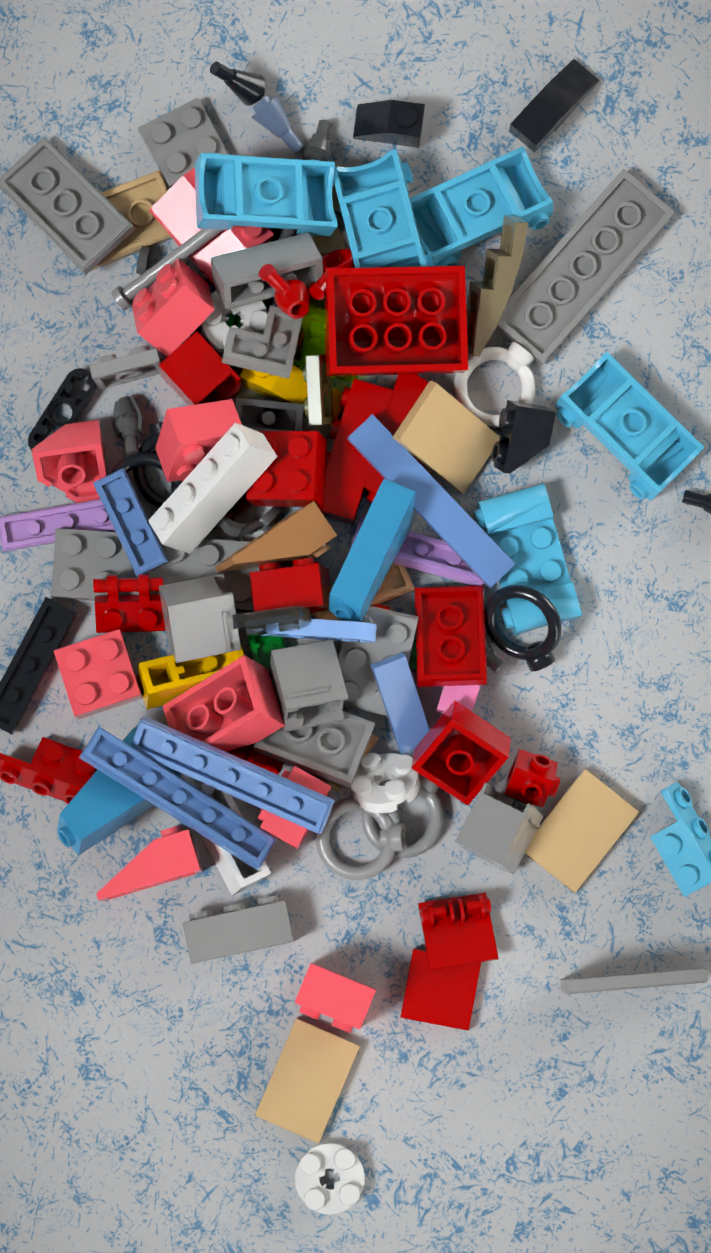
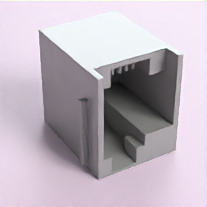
(199, 618)
(308, 685)
(499, 829)

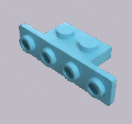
(686, 843)

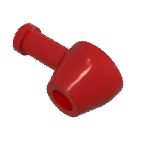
(336, 259)
(290, 296)

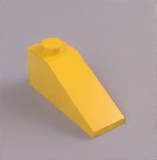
(284, 389)
(165, 679)

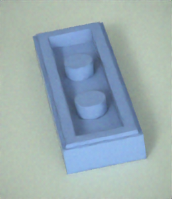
(130, 522)
(401, 702)

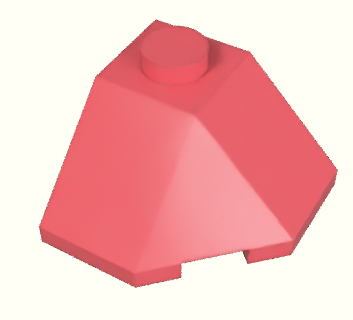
(72, 460)

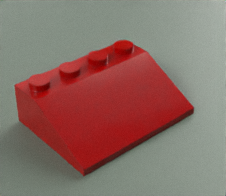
(395, 321)

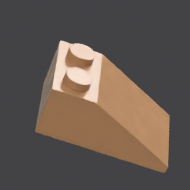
(296, 537)

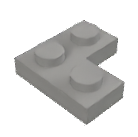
(265, 352)

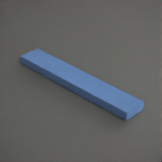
(432, 501)
(232, 775)
(177, 798)

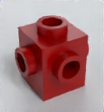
(532, 778)

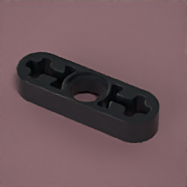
(66, 386)

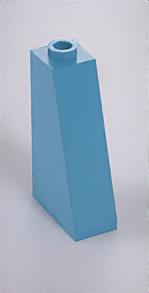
(373, 551)
(100, 809)

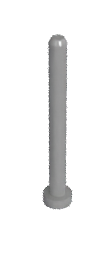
(124, 296)

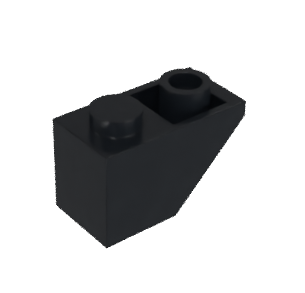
(523, 434)

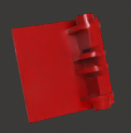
(458, 931)

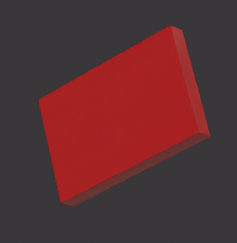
(450, 636)

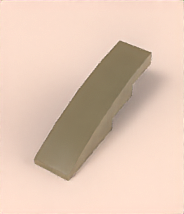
(490, 297)

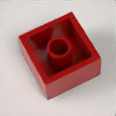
(295, 474)
(302, 585)
(461, 753)

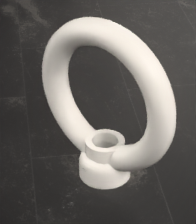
(516, 358)

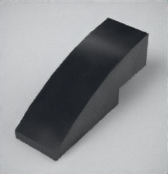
(553, 105)

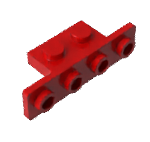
(52, 772)

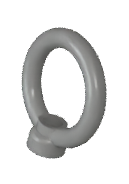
(428, 793)
(392, 839)

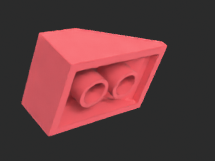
(228, 707)
(161, 862)

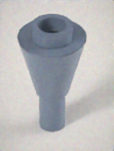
(273, 117)

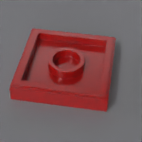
(440, 995)

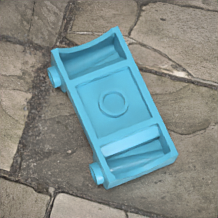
(264, 193)
(475, 206)
(380, 214)
(629, 426)
(526, 532)

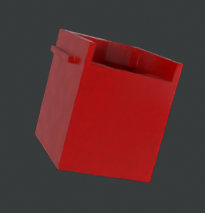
(198, 373)

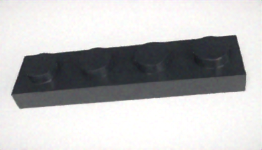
(32, 661)

